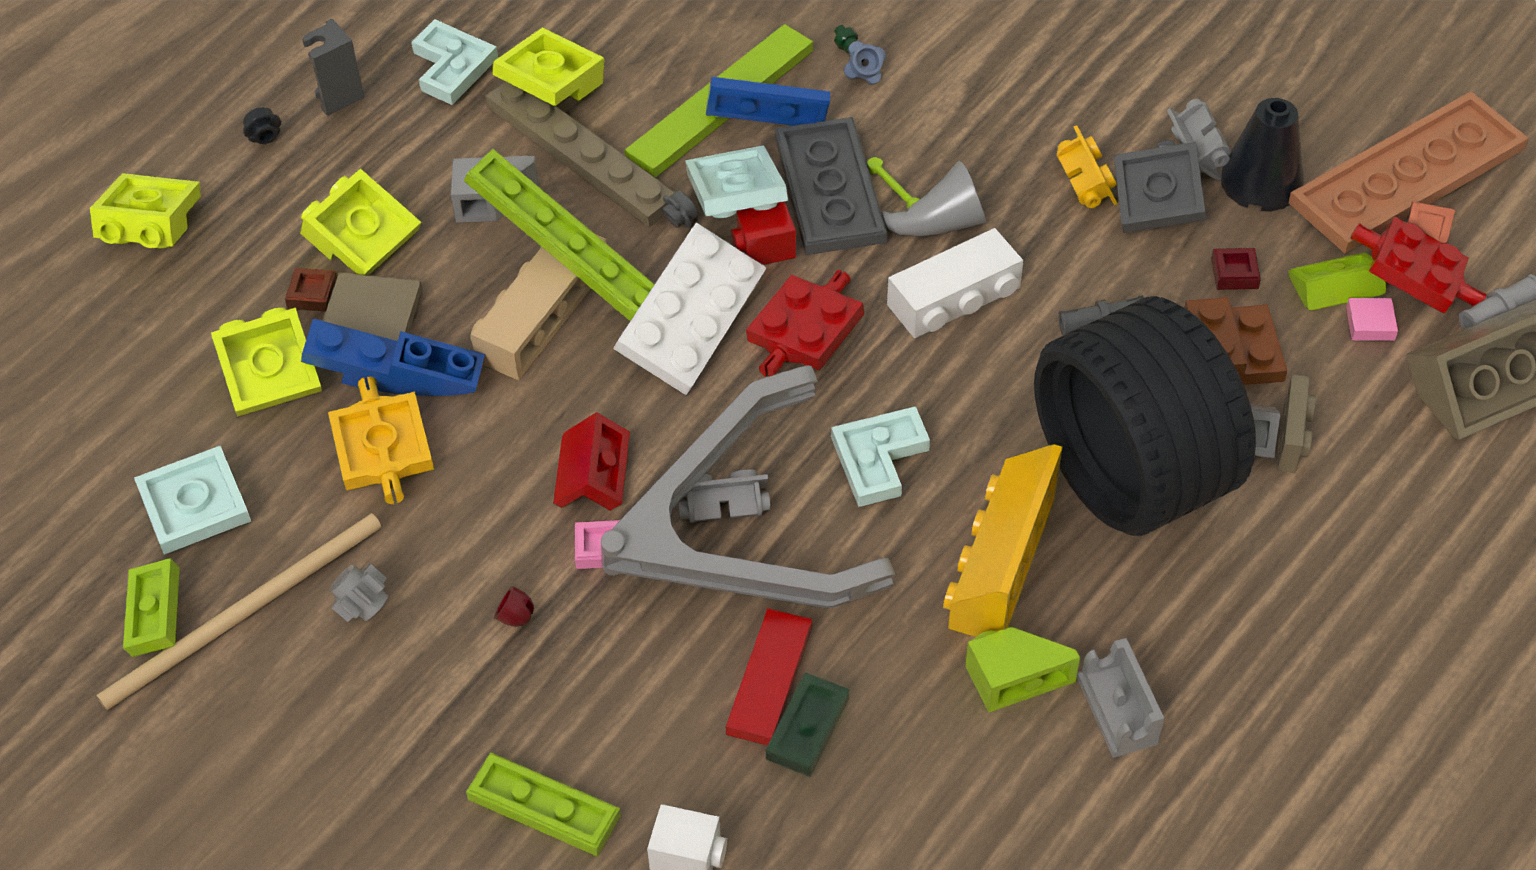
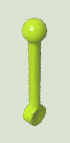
(875, 166)

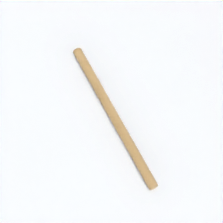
(237, 612)

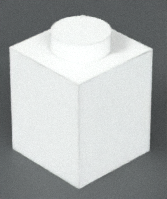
(685, 841)

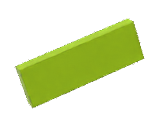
(544, 804)

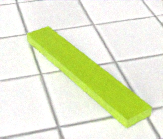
(689, 122)
(559, 233)

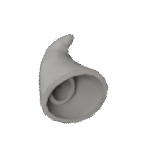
(945, 208)

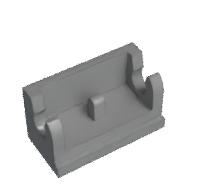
(1121, 700)

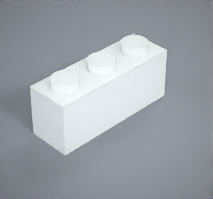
(954, 283)

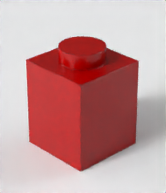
(765, 234)

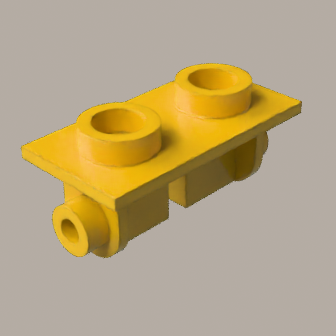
(1095, 181)

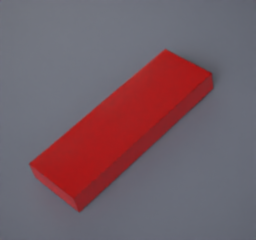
(769, 676)

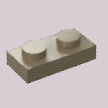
(1294, 438)

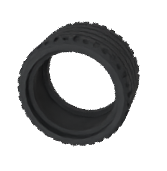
(1145, 415)

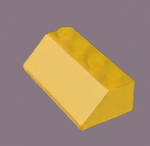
(1004, 542)

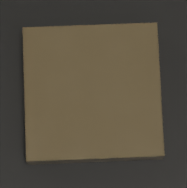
(374, 304)

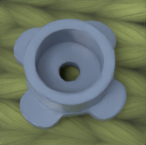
(874, 56)

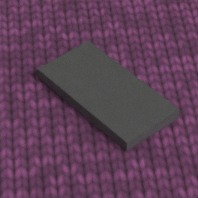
(830, 186)

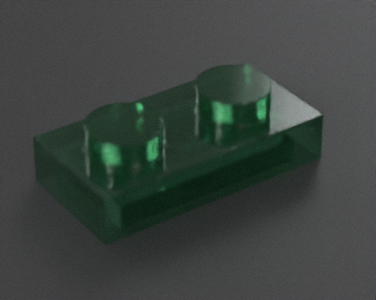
(807, 724)

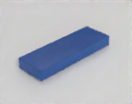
(766, 102)

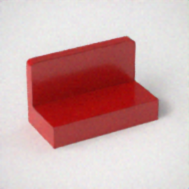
(592, 462)

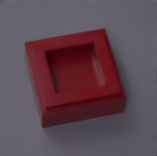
(1235, 268)

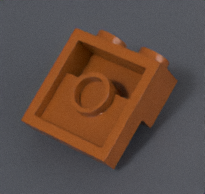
(1246, 336)

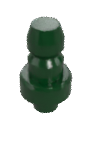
(845, 37)

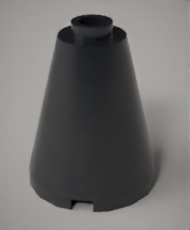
(1266, 158)

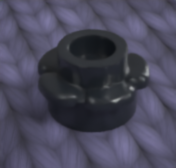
(261, 125)

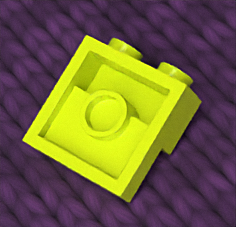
(551, 67)
(144, 210)
(358, 223)
(265, 360)

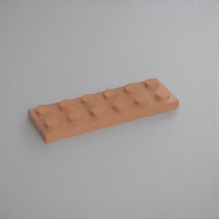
(1407, 167)

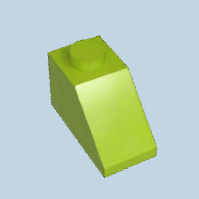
(1018, 666)

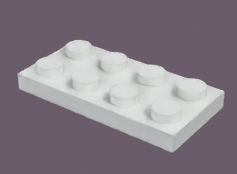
(690, 308)

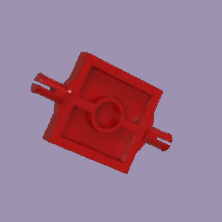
(1418, 264)
(804, 322)

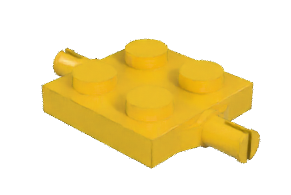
(380, 440)

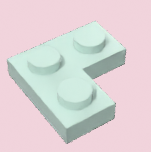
(457, 60)
(871, 445)

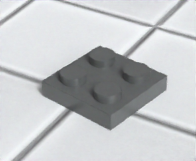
(1159, 187)

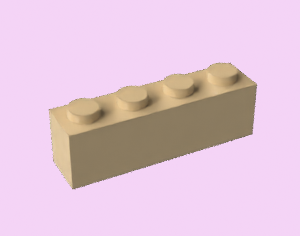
(528, 314)

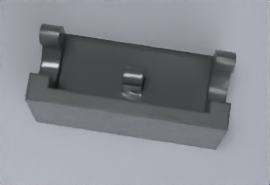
(334, 67)

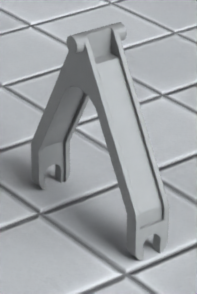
(650, 548)

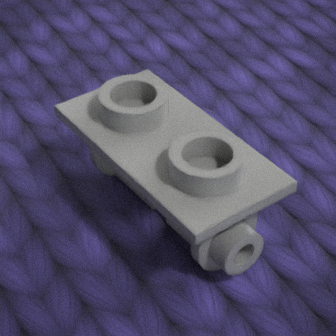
(1192, 127)
(739, 490)

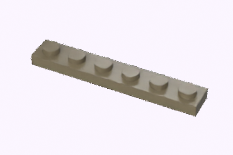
(581, 152)

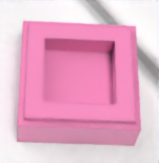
(1371, 319)
(588, 543)

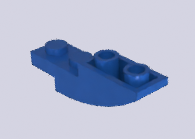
(398, 366)

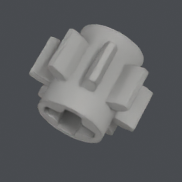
(359, 592)

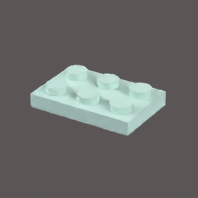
(736, 181)

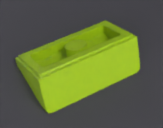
(1336, 281)

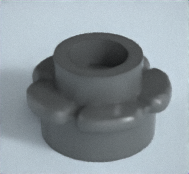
(679, 209)

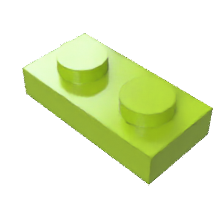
(151, 607)

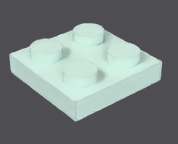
(192, 499)

